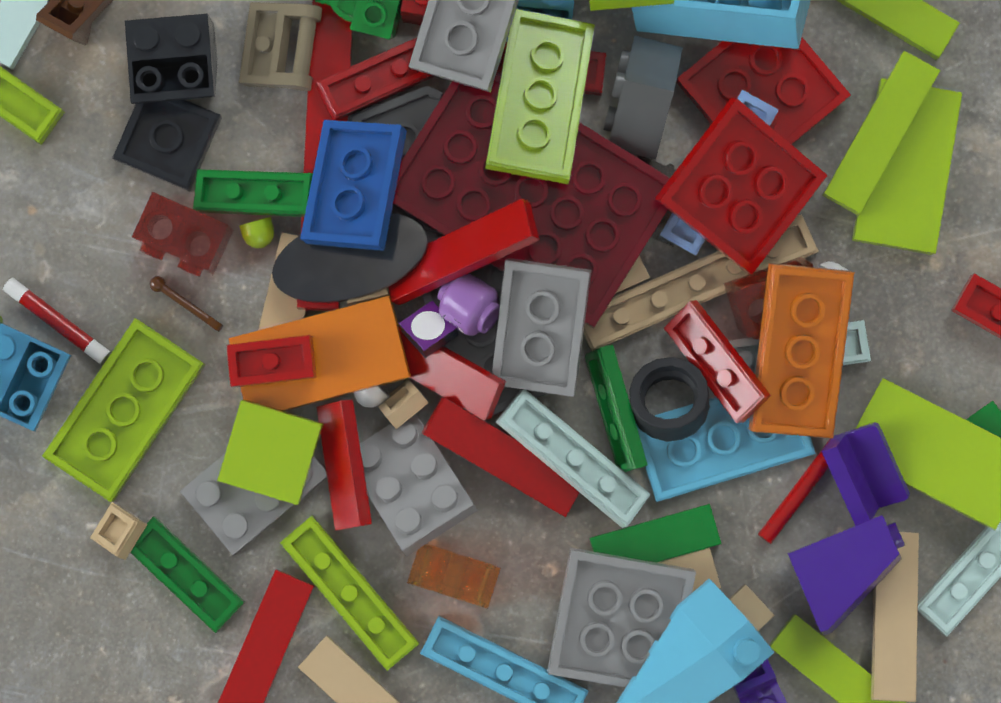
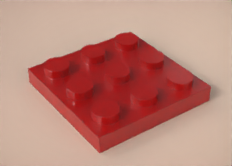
(782, 77)
(741, 186)

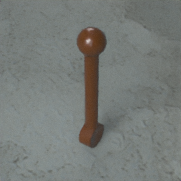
(159, 285)

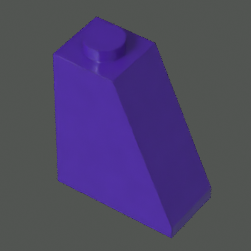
(845, 569)

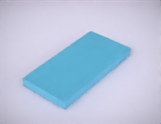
(715, 453)

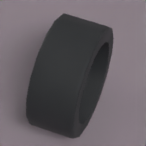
(662, 370)

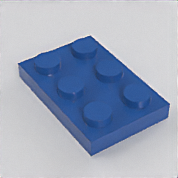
(353, 184)

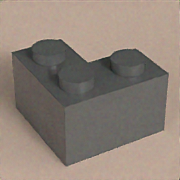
(645, 93)

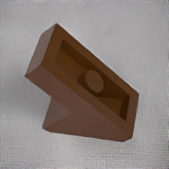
(72, 17)

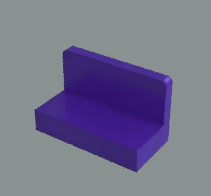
(865, 471)

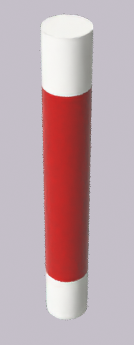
(56, 321)

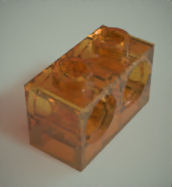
(454, 575)

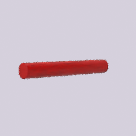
(794, 498)

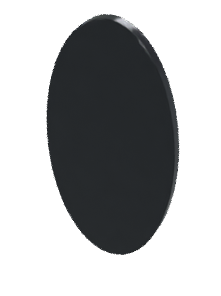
(346, 273)

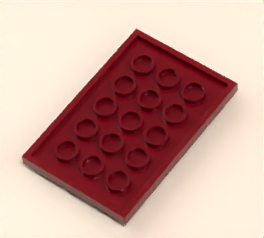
(588, 224)

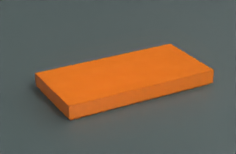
(802, 349)
(352, 353)

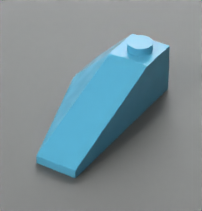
(699, 653)

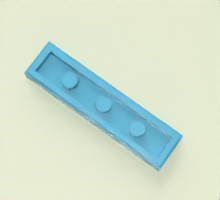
(497, 666)

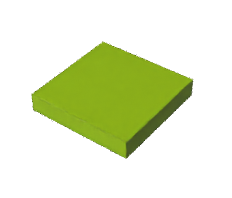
(270, 452)

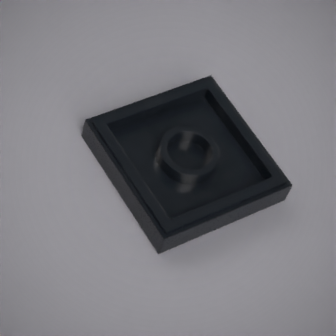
(168, 140)

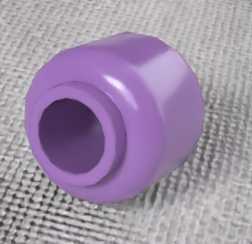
(469, 304)

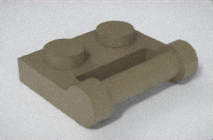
(268, 45)

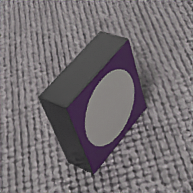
(428, 329)

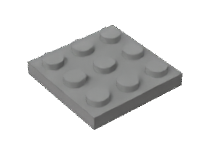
(613, 615)

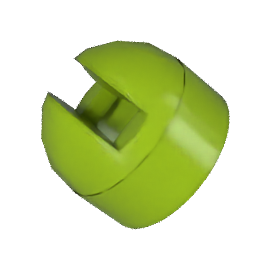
(258, 233)

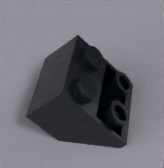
(171, 58)

